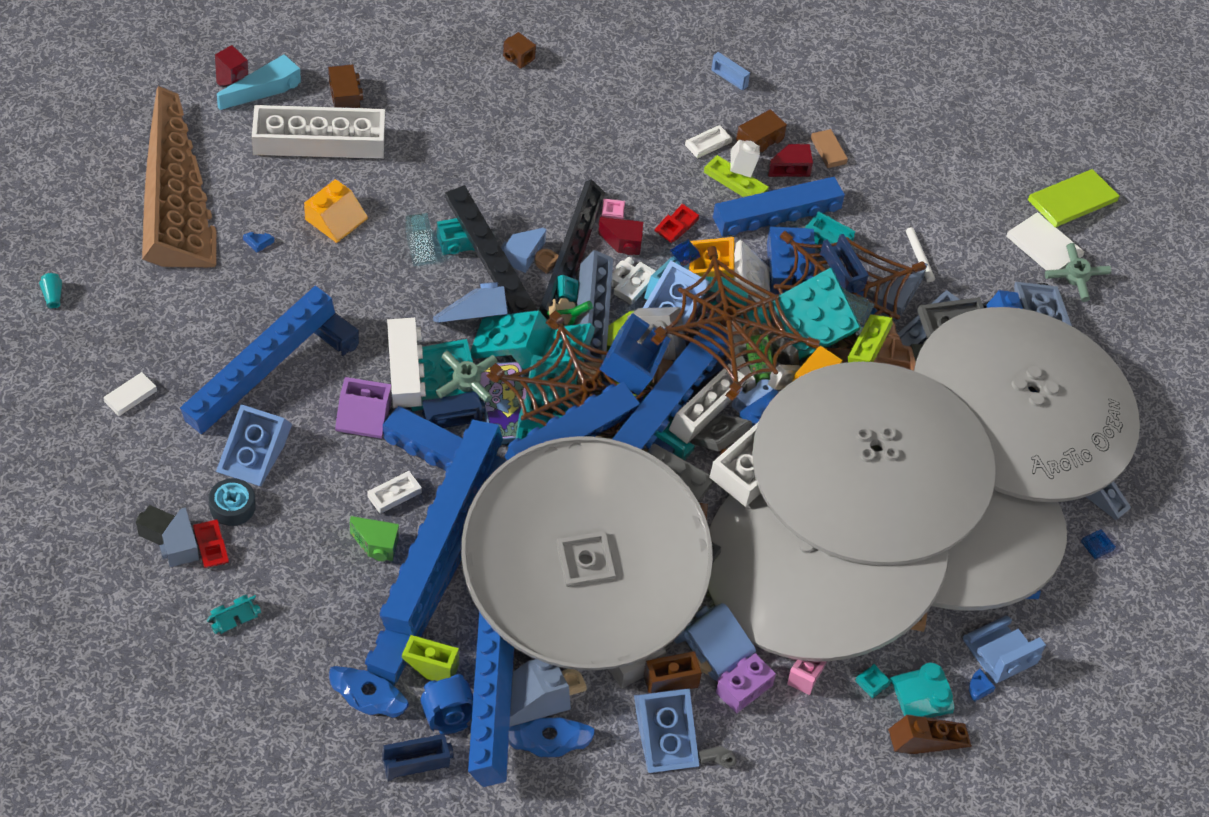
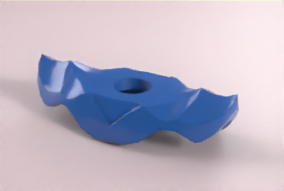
(385, 700)
(570, 736)

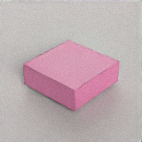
(613, 209)

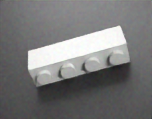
(404, 362)
(703, 407)

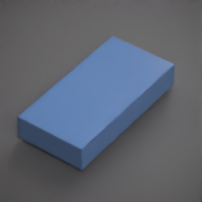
(730, 71)

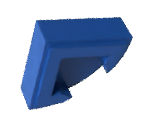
(258, 241)
(980, 686)

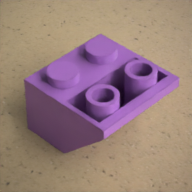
(363, 407)

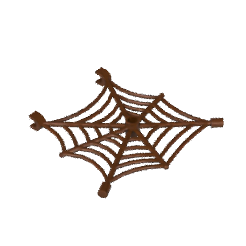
(786, 237)
(729, 318)
(584, 391)

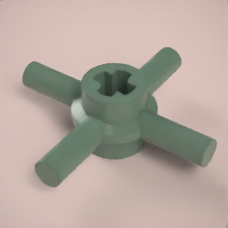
(1078, 272)
(466, 376)

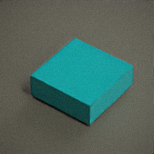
(567, 288)
(873, 681)

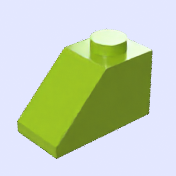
(431, 658)

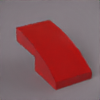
(677, 224)
(210, 543)

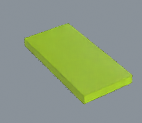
(1073, 198)

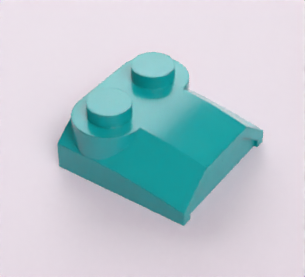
(924, 692)

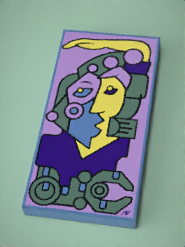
(504, 405)

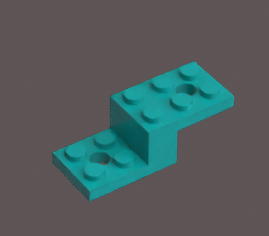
(525, 336)
(526, 426)

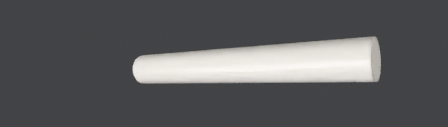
(919, 253)

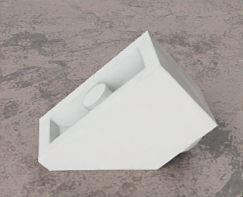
(744, 157)

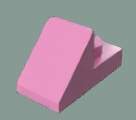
(804, 675)

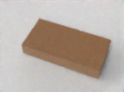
(829, 148)

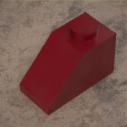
(230, 66)
(792, 161)
(622, 234)

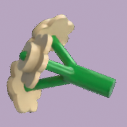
(568, 309)

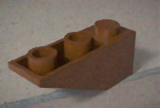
(925, 735)

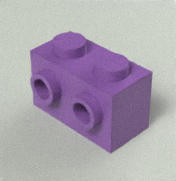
(745, 682)

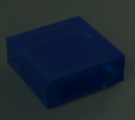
(685, 253)
(1098, 544)

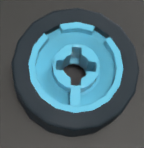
(231, 512)

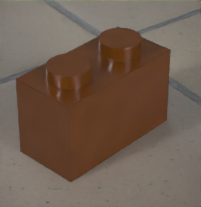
(344, 86)
(763, 130)
(672, 673)

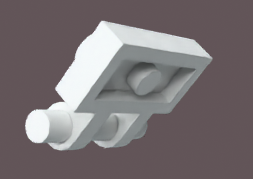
(634, 283)

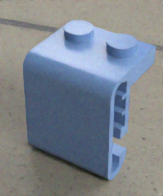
(717, 639)
(1003, 651)

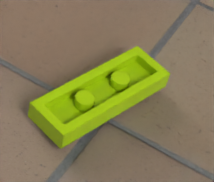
(744, 186)
(870, 339)

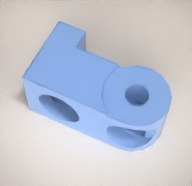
(745, 399)

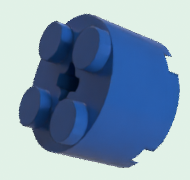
(448, 704)

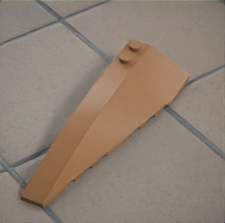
(174, 202)

